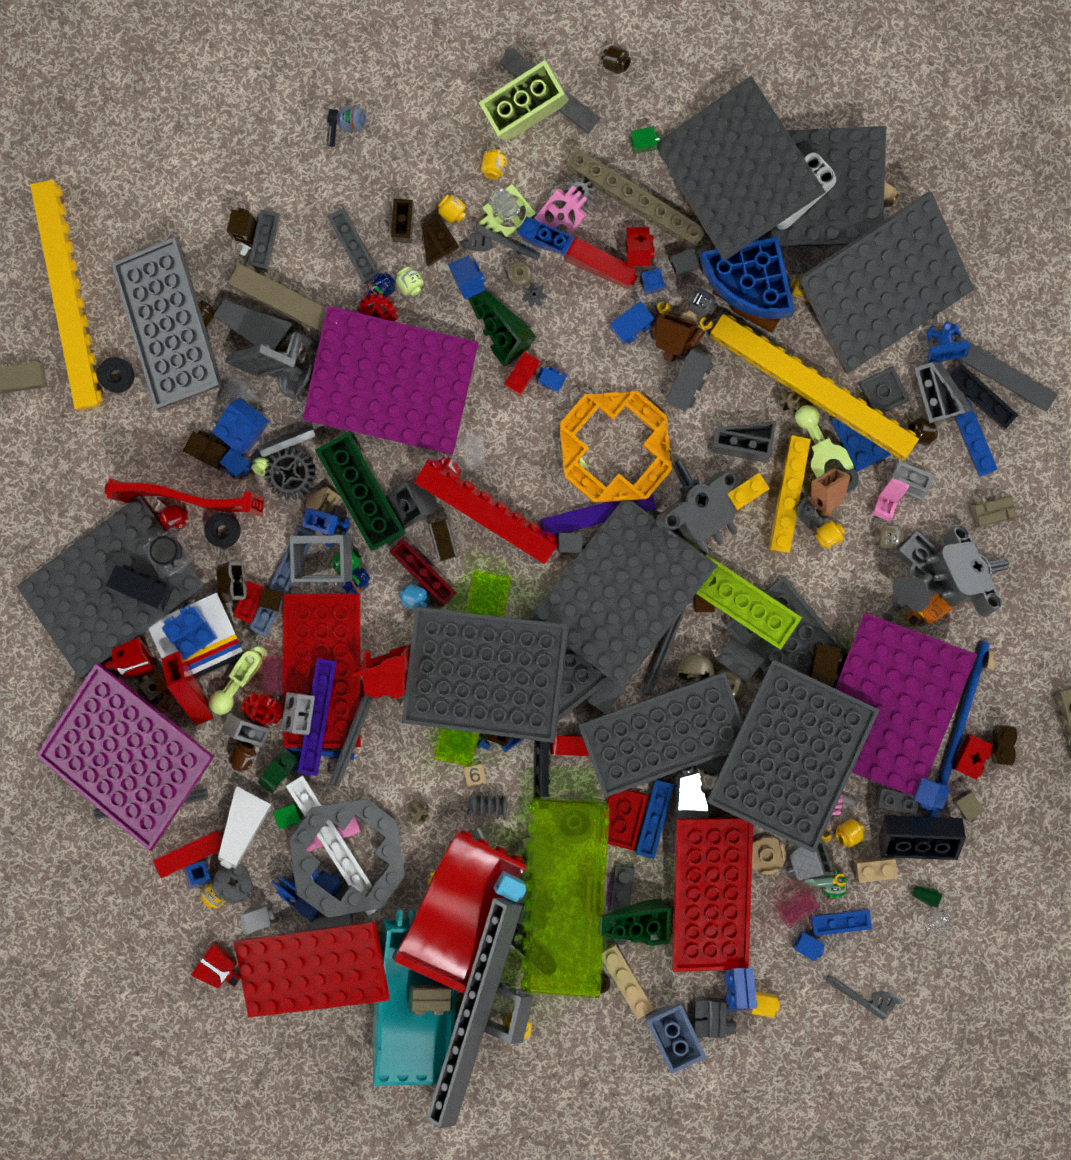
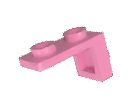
(888, 499)

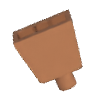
(829, 491)

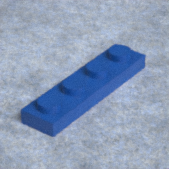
(976, 443)
(654, 819)

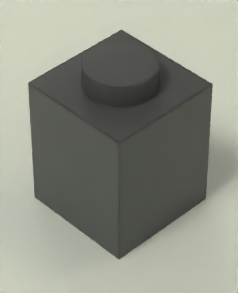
(685, 262)
(571, 542)

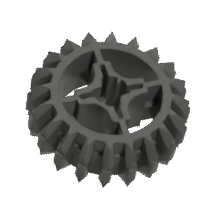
(286, 482)

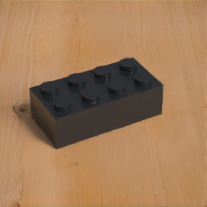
(921, 837)

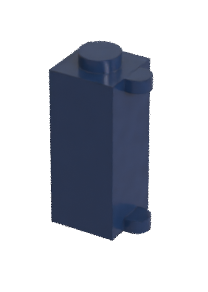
(326, 881)

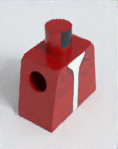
(131, 659)
(216, 967)

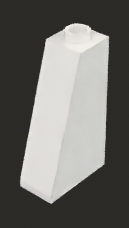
(243, 822)

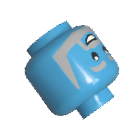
(414, 596)

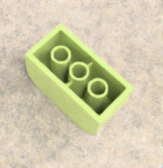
(524, 101)

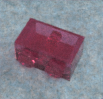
(272, 675)
(797, 908)

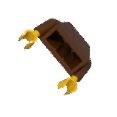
(675, 333)

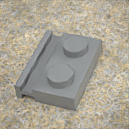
(917, 479)

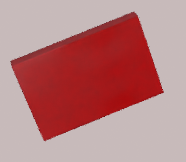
(625, 818)

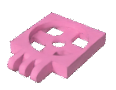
(572, 203)

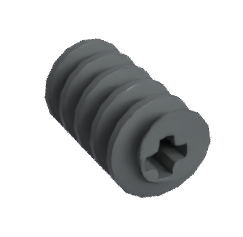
(488, 805)

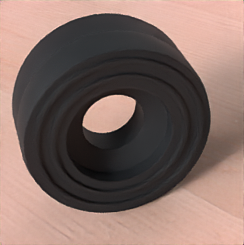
(108, 366)
(212, 525)

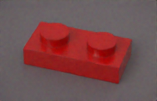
(247, 608)

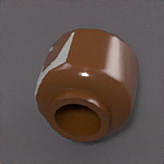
(242, 756)

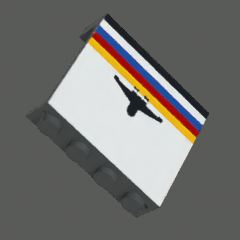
(216, 654)

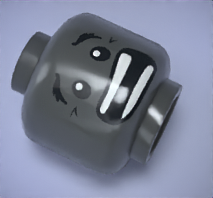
(702, 303)

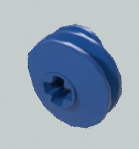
(286, 890)

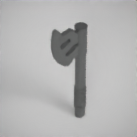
(489, 235)
(872, 1007)

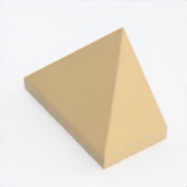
(323, 500)

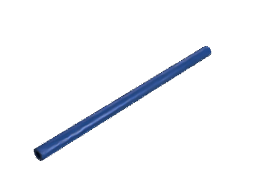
(962, 717)

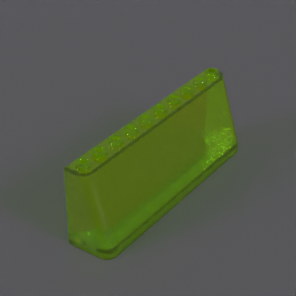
(565, 896)

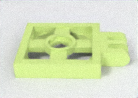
(494, 222)

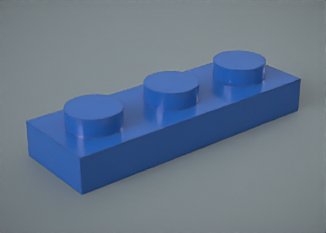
(841, 922)

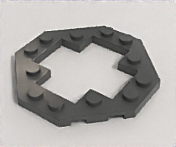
(305, 864)

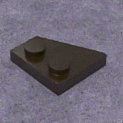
(437, 240)

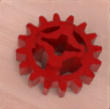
(382, 305)
(262, 709)

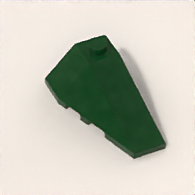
(507, 331)
(641, 922)

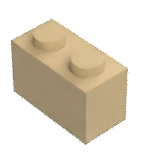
(875, 869)

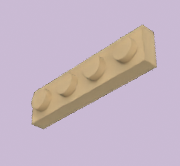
(626, 981)

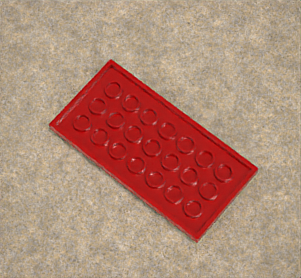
(325, 629)
(712, 894)
(312, 969)

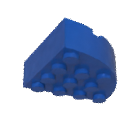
(752, 279)

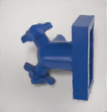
(946, 347)
(324, 522)

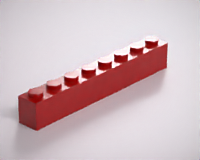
(486, 511)

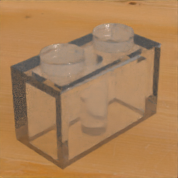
(472, 452)

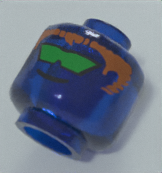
(381, 283)
(359, 582)

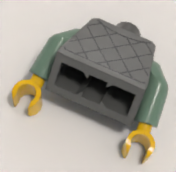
(813, 867)

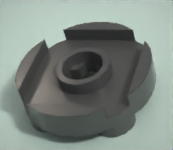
(228, 893)

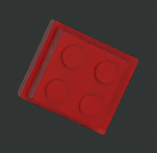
(386, 673)

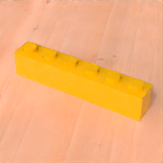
(789, 494)

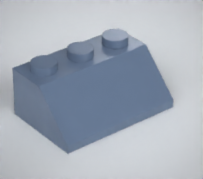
(675, 1037)

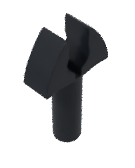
(332, 120)

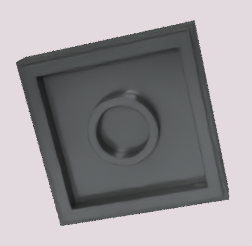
(884, 390)

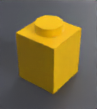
(766, 1005)

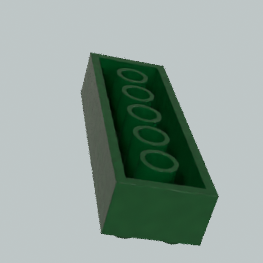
(360, 491)

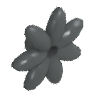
(536, 298)

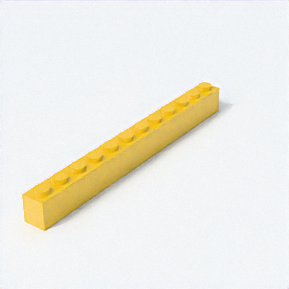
(66, 295)
(813, 387)

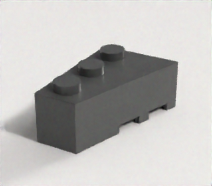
(690, 379)
(940, 393)
(745, 441)

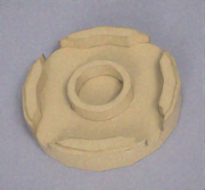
(763, 850)

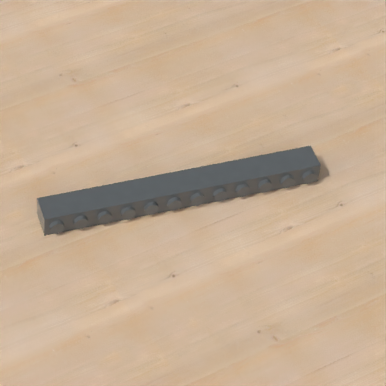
(474, 1012)

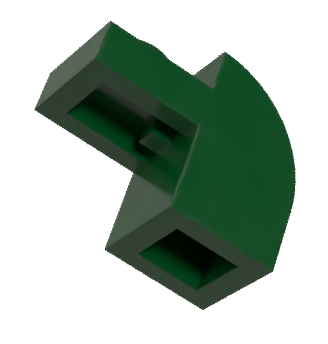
(277, 771)

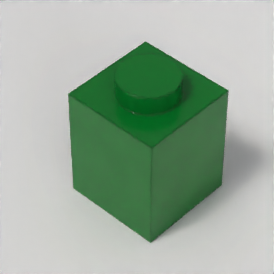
(644, 140)
(288, 815)

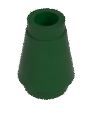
(927, 895)

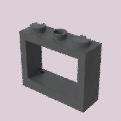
(297, 560)
(520, 1015)

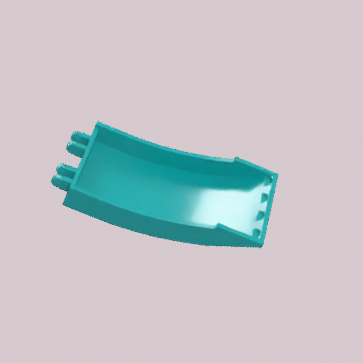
(407, 1045)

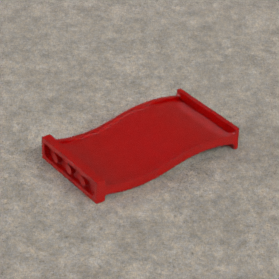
(123, 492)
(455, 910)

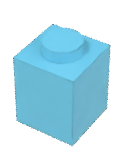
(510, 887)

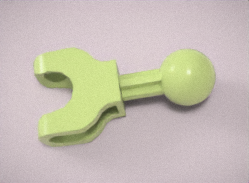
(824, 450)
(222, 700)

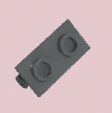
(809, 515)

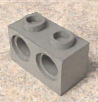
(297, 713)

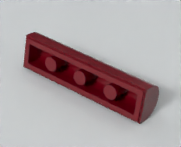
(423, 572)

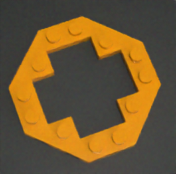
(619, 487)

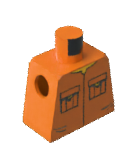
(935, 610)

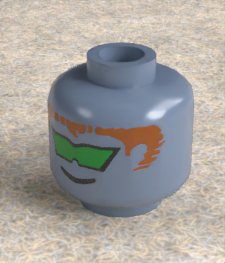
(351, 118)

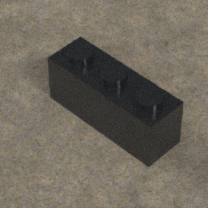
(139, 586)

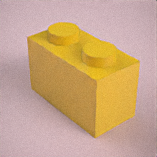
(748, 491)

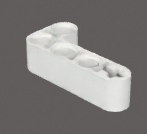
(819, 171)

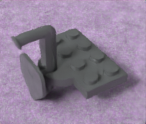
(264, 361)
(917, 586)

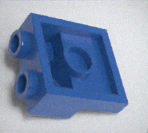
(189, 631)

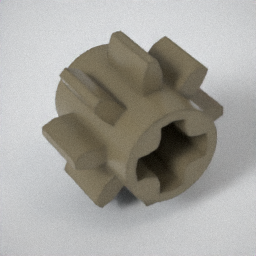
(789, 402)
(418, 812)

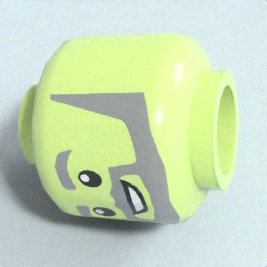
(409, 281)

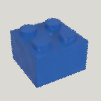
(240, 426)

